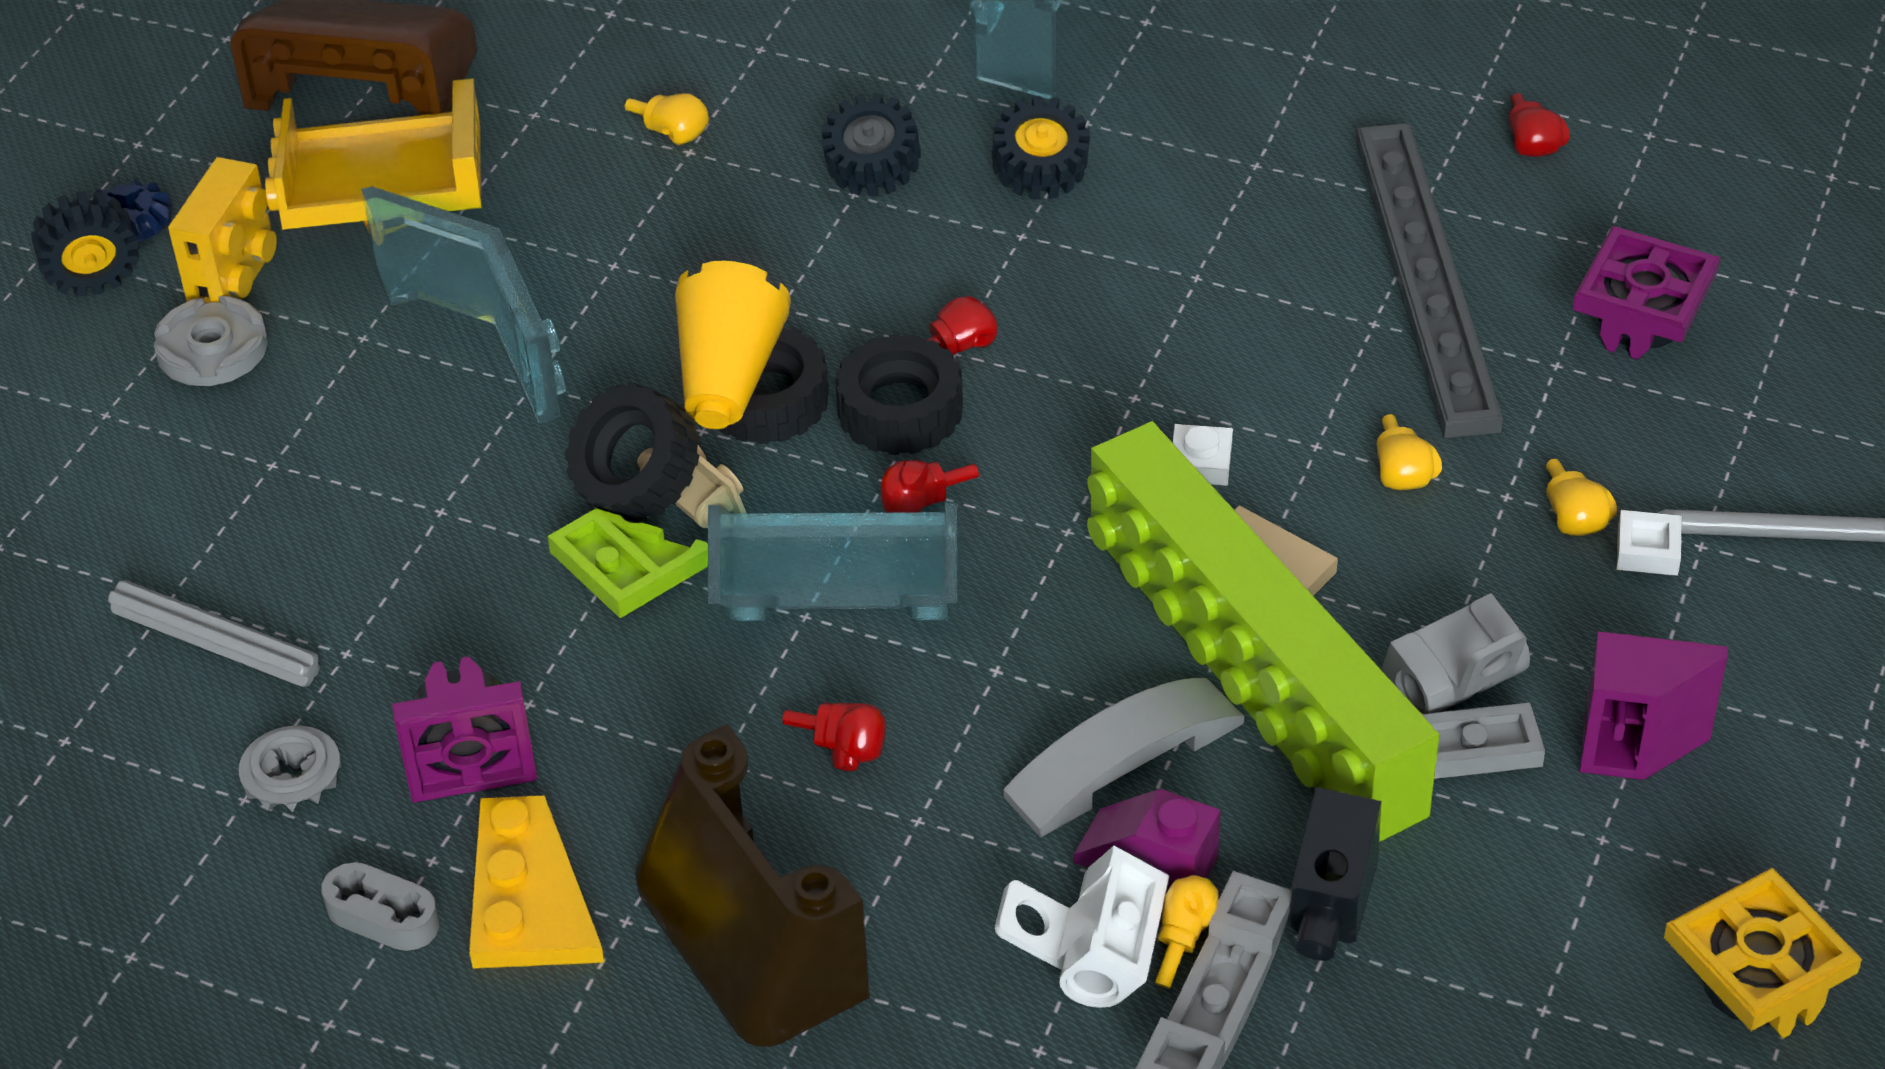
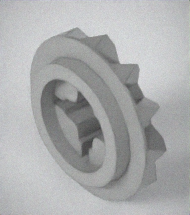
(299, 748)

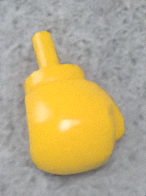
(677, 115)
(1405, 458)
(1579, 503)
(1184, 915)

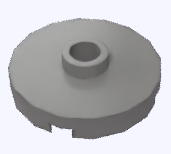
(210, 341)

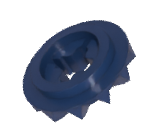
(152, 206)

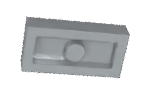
(1487, 740)

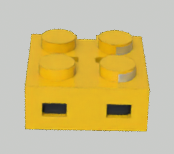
(223, 232)

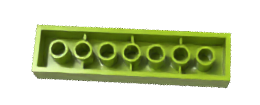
(1259, 629)

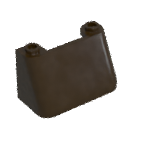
(760, 944)

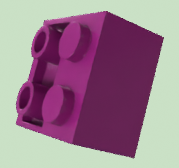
(1648, 703)

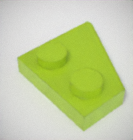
(624, 560)

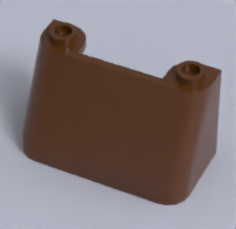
(405, 45)

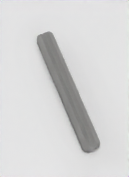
(214, 633)

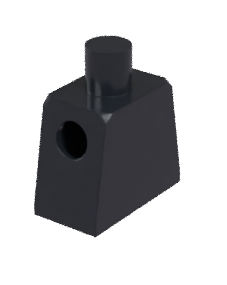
(1334, 871)

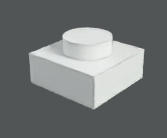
(1206, 449)
(1649, 542)

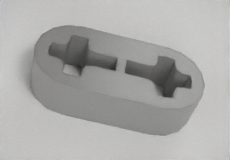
(383, 901)

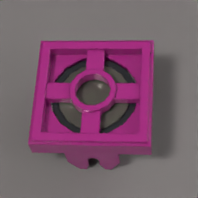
(1647, 290)
(463, 733)

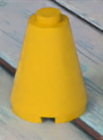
(725, 337)

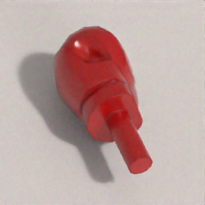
(1536, 128)
(964, 325)
(917, 484)
(849, 729)

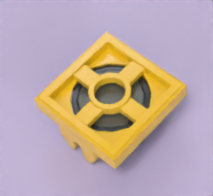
(1759, 956)

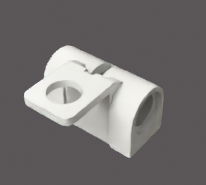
(1104, 937)

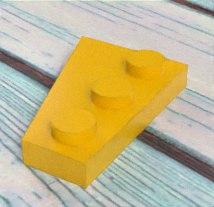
(526, 891)

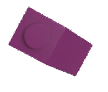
(1159, 830)

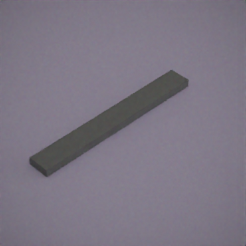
(1428, 282)

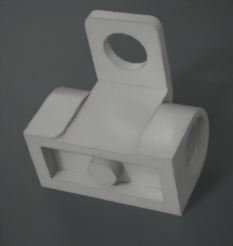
(1457, 656)

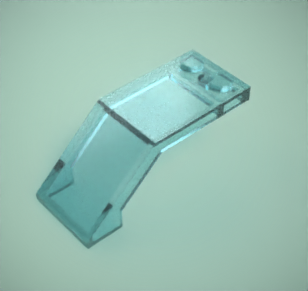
(469, 270)

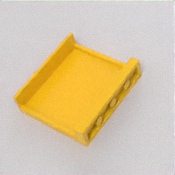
(423, 157)

